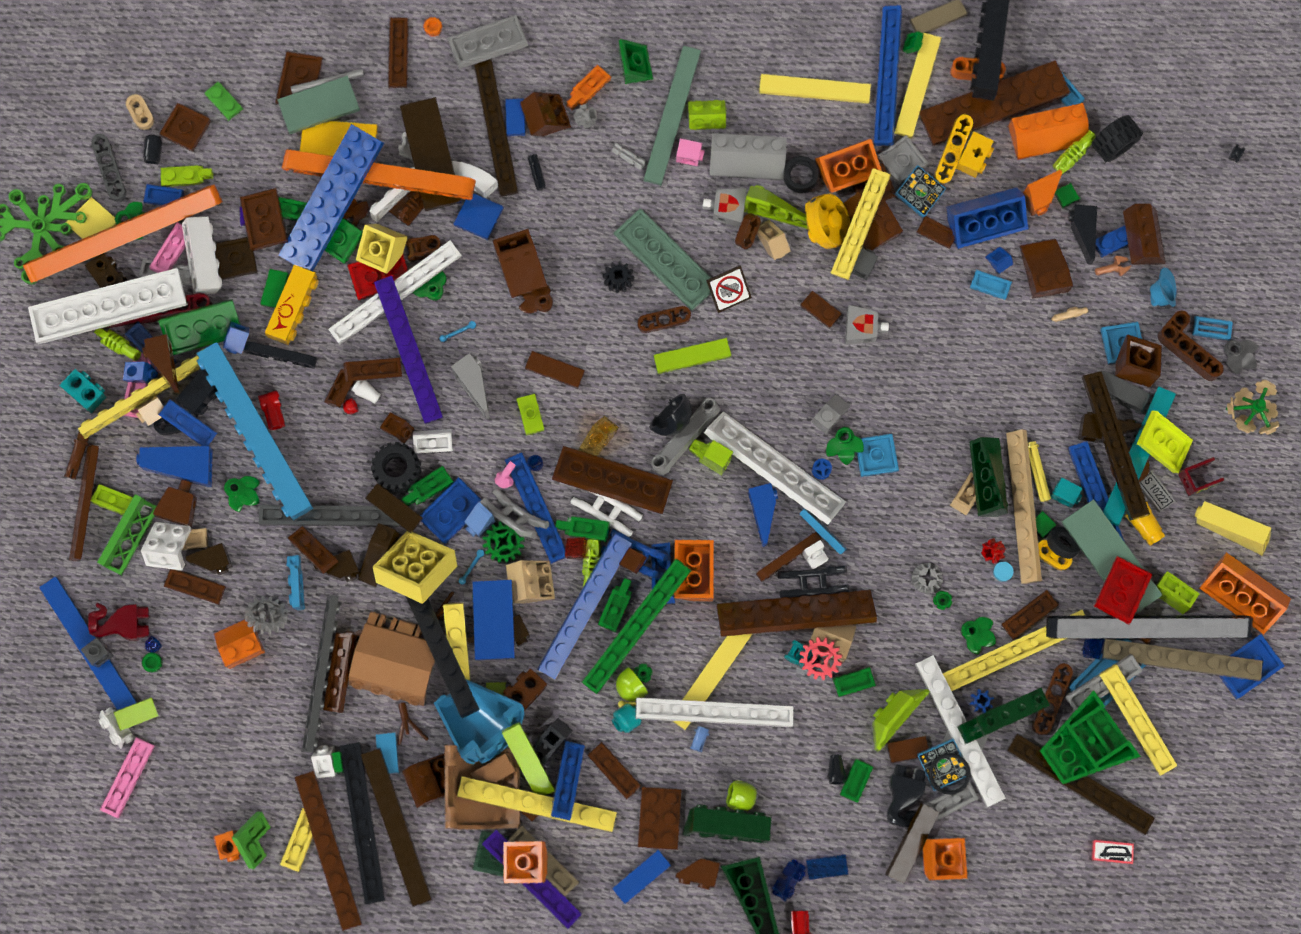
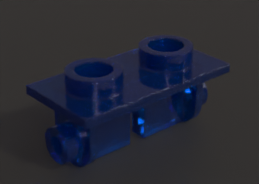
(1092, 647)
(785, 888)

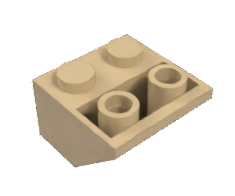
(530, 581)

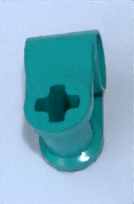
(795, 659)

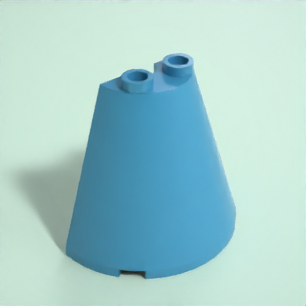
(480, 734)

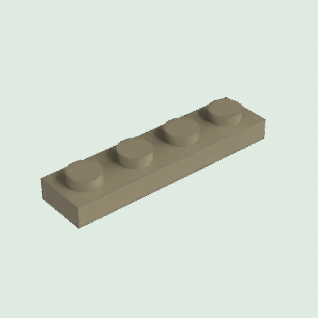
(556, 873)

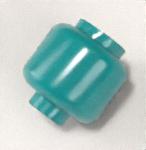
(625, 718)

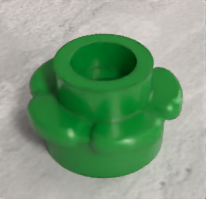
(942, 595)
(643, 668)

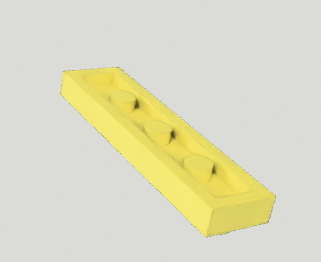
(456, 634)

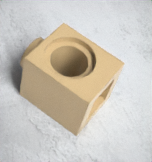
(149, 410)

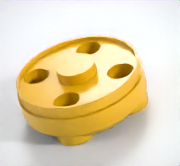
(827, 220)

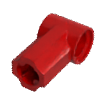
(272, 408)
(800, 922)

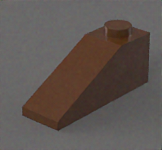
(161, 357)

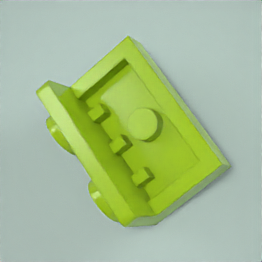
(707, 114)

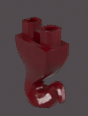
(122, 622)

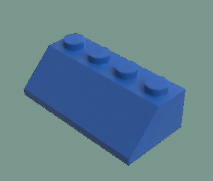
(987, 217)

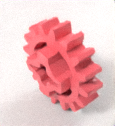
(825, 666)

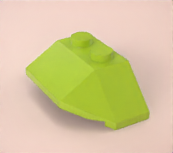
(894, 714)

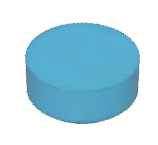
(1003, 571)

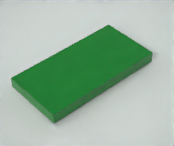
(199, 326)

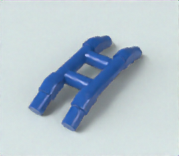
(646, 551)

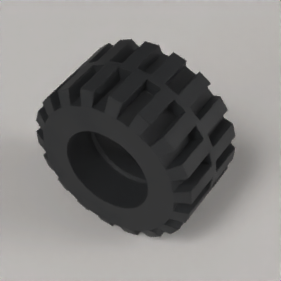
(1117, 138)
(391, 452)

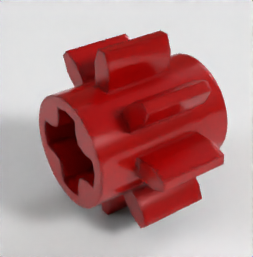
(993, 550)

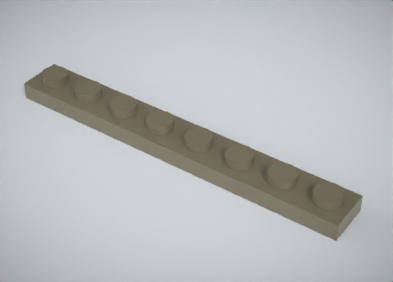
(1183, 659)

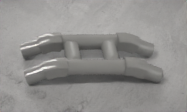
(509, 507)

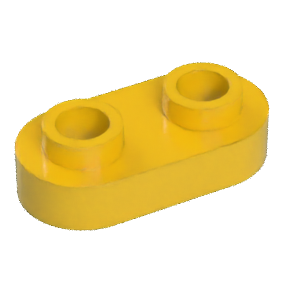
(1051, 558)

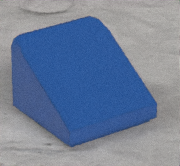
(1000, 259)

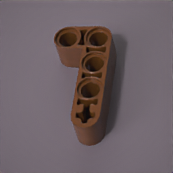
(1192, 347)

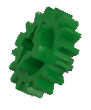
(496, 553)

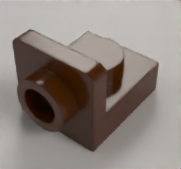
(397, 427)

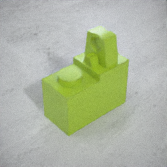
(712, 455)

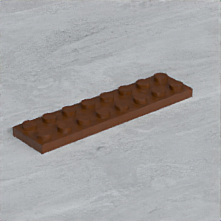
(1012, 98)
(796, 613)

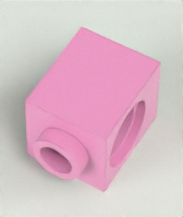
(689, 152)

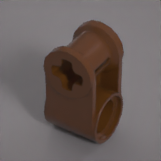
(421, 247)

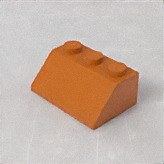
(848, 165)
(699, 557)

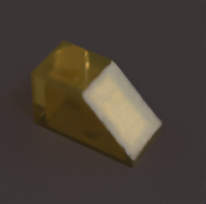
(599, 436)

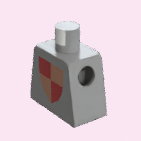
(727, 206)
(863, 325)

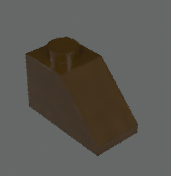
(212, 559)
(345, 569)

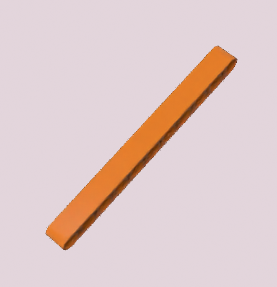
(387, 176)
(122, 233)

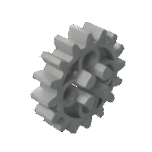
(275, 613)

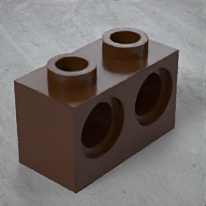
(527, 694)

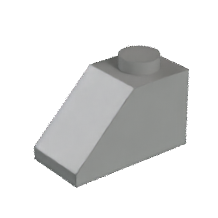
(830, 414)

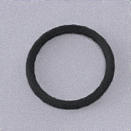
(951, 791)

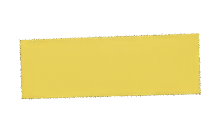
(298, 844)

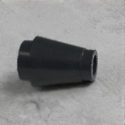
(836, 770)

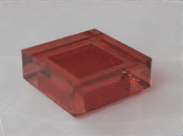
(575, 548)

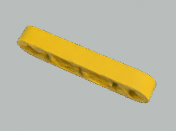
(951, 148)

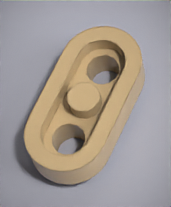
(139, 113)

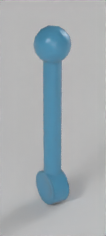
(472, 325)
(462, 580)

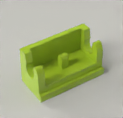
(1176, 592)

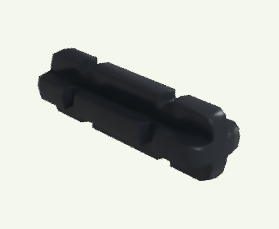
(536, 172)

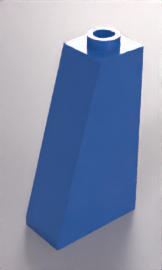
(184, 463)

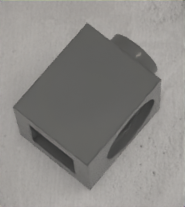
(865, 263)
(97, 652)

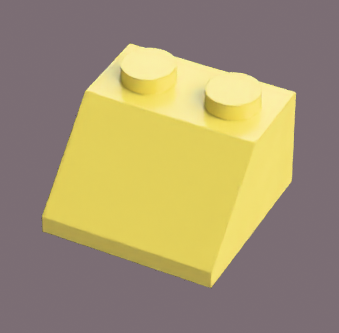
(380, 247)

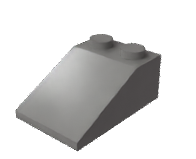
(469, 375)

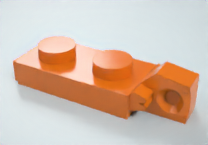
(588, 87)

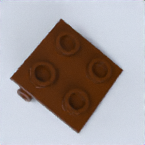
(408, 207)

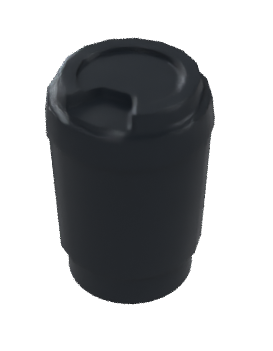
(152, 149)

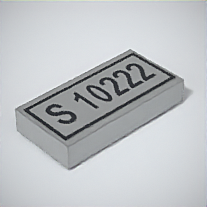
(1156, 492)

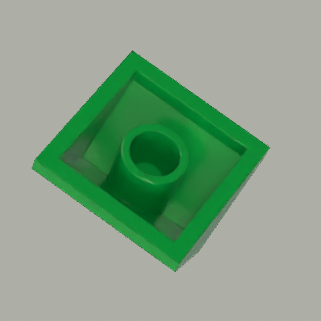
(634, 62)

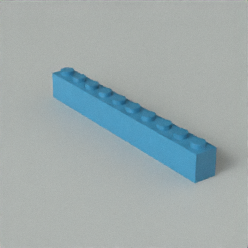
(254, 430)

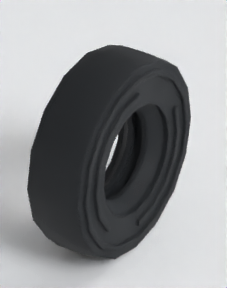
(1060, 549)

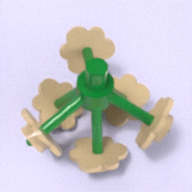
(1261, 407)

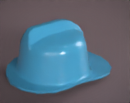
(1164, 290)

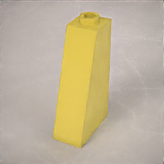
(1234, 527)

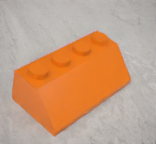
(1048, 130)
(1245, 593)

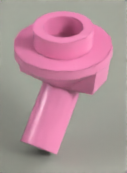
(503, 479)

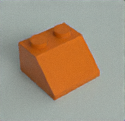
(238, 644)

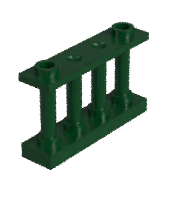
(1003, 715)

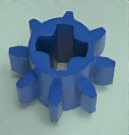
(983, 696)

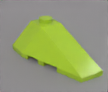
(768, 205)

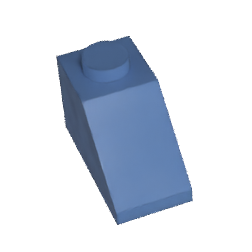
(479, 520)

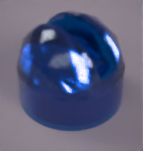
(534, 460)
(152, 645)

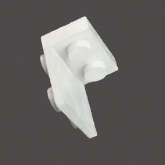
(165, 546)

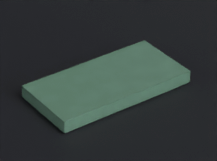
(318, 105)

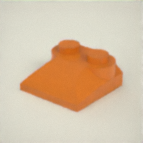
(945, 859)
(525, 862)

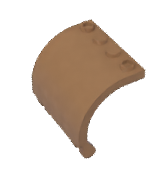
(471, 814)

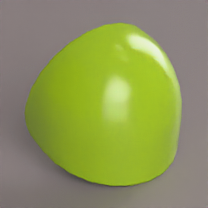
(629, 686)

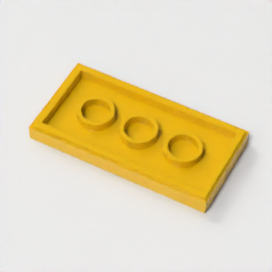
(326, 137)

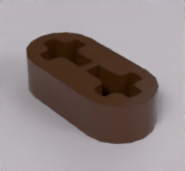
(748, 231)

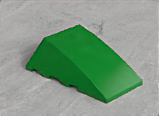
(1087, 743)

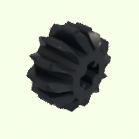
(626, 280)

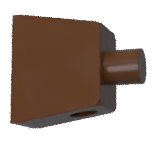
(177, 505)

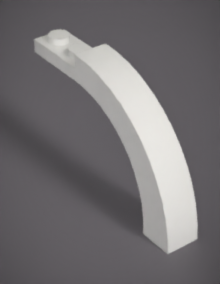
(484, 187)

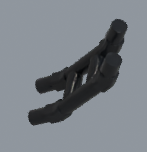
(821, 573)

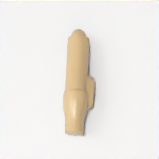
(1071, 312)

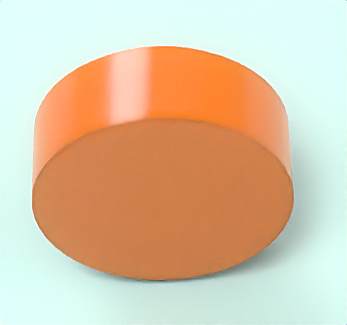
(432, 26)

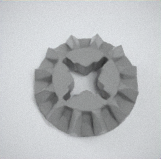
(920, 583)

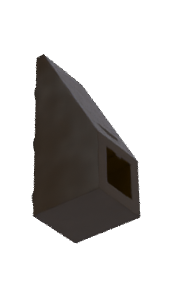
(1090, 432)

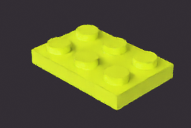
(1164, 441)

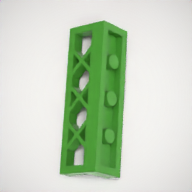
(121, 532)

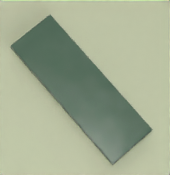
(664, 259)
(1103, 544)

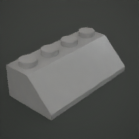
(748, 156)

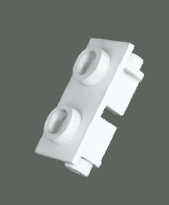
(109, 721)

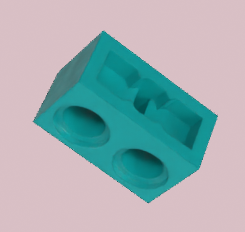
(82, 392)

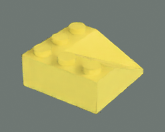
(415, 566)

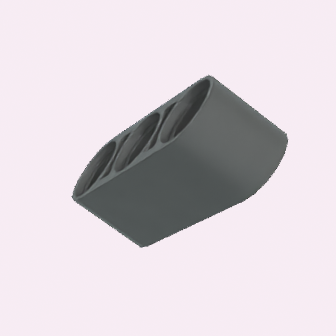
(1125, 393)

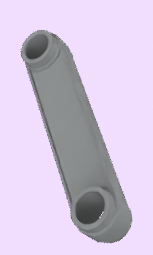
(682, 440)

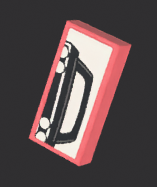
(1112, 851)

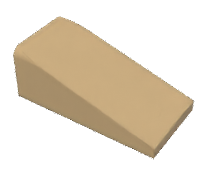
(965, 497)

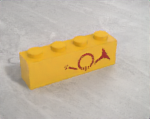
(291, 305)

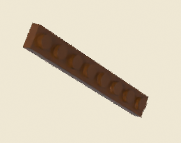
(328, 850)

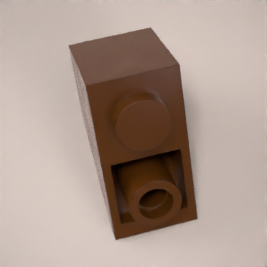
(700, 872)

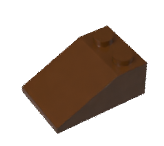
(1046, 268)

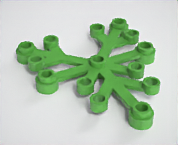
(57, 212)

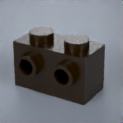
(104, 271)

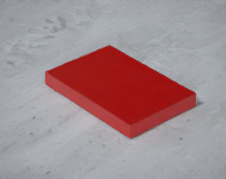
(365, 276)
(1123, 590)

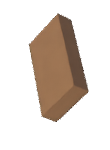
(495, 770)

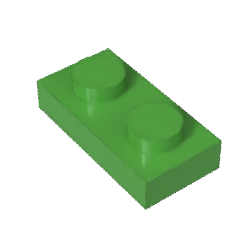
(223, 101)

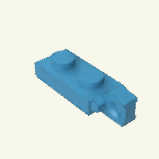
(295, 581)

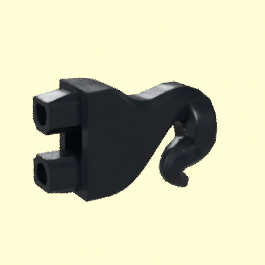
(904, 794)

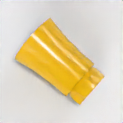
(1148, 527)

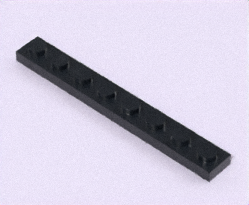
(444, 657)
(362, 823)

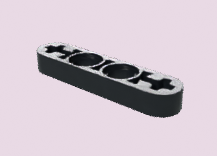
(280, 354)

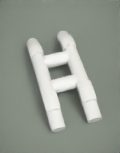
(618, 506)

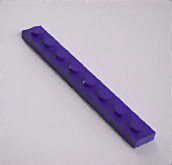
(408, 350)

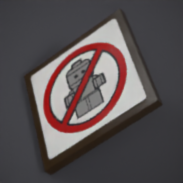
(729, 289)

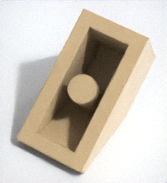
(773, 240)

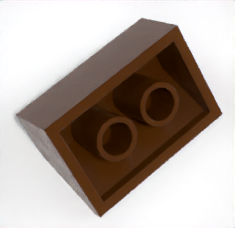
(883, 227)
(1144, 235)

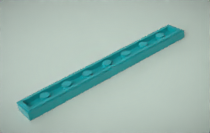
(1115, 507)

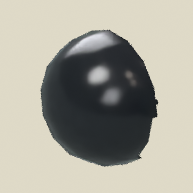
(673, 417)

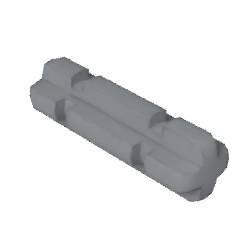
(628, 156)

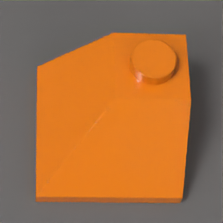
(1041, 192)

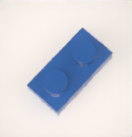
(1112, 242)

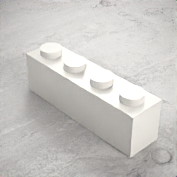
(201, 255)

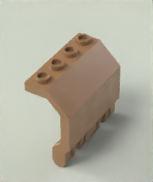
(392, 660)

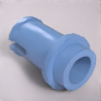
(699, 738)

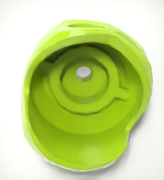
(742, 797)

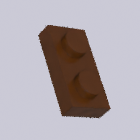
(820, 309)
(338, 390)

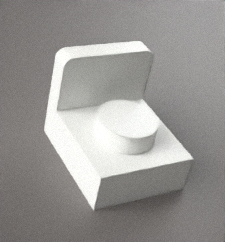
(815, 555)
(323, 761)

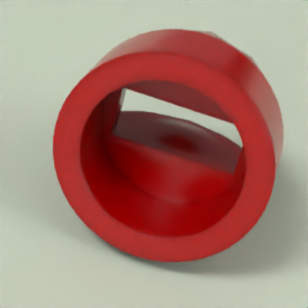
(350, 406)

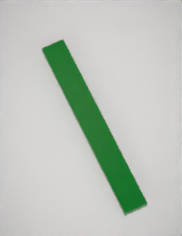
(636, 626)

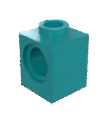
(1066, 493)

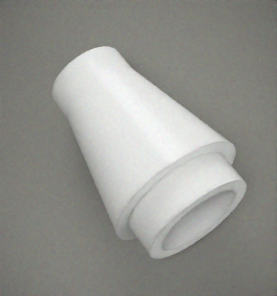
(366, 391)

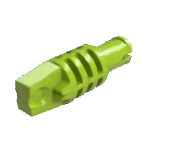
(1074, 152)
(117, 343)
(592, 555)

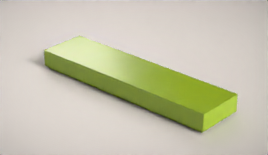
(692, 355)
(528, 760)

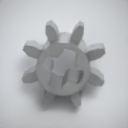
(585, 116)

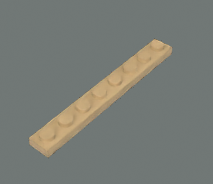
(1024, 507)

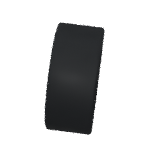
(801, 188)

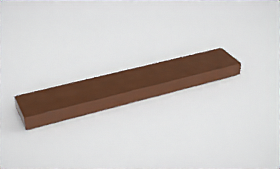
(84, 503)

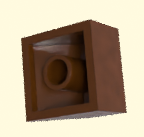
(1139, 361)

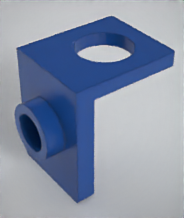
(144, 373)

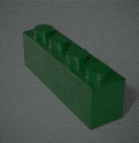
(988, 477)
(728, 824)
(752, 893)

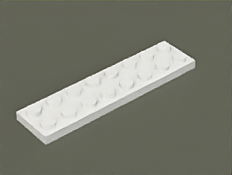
(107, 306)
(775, 468)

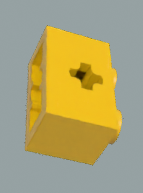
(980, 145)

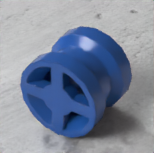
(821, 465)

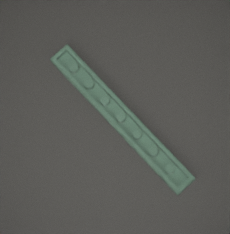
(672, 115)

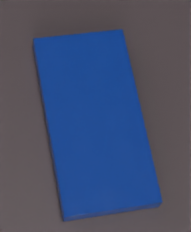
(493, 620)

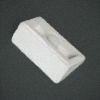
(432, 441)

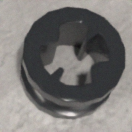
(1236, 153)

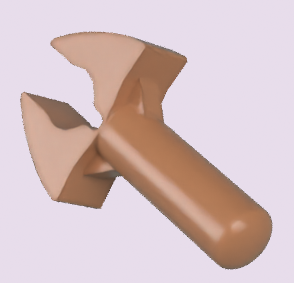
(1114, 267)

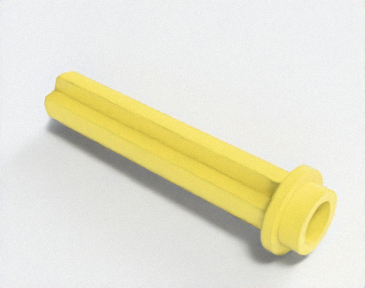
(1038, 472)

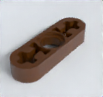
(649, 317)

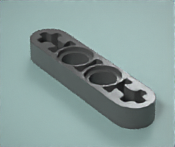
(107, 168)

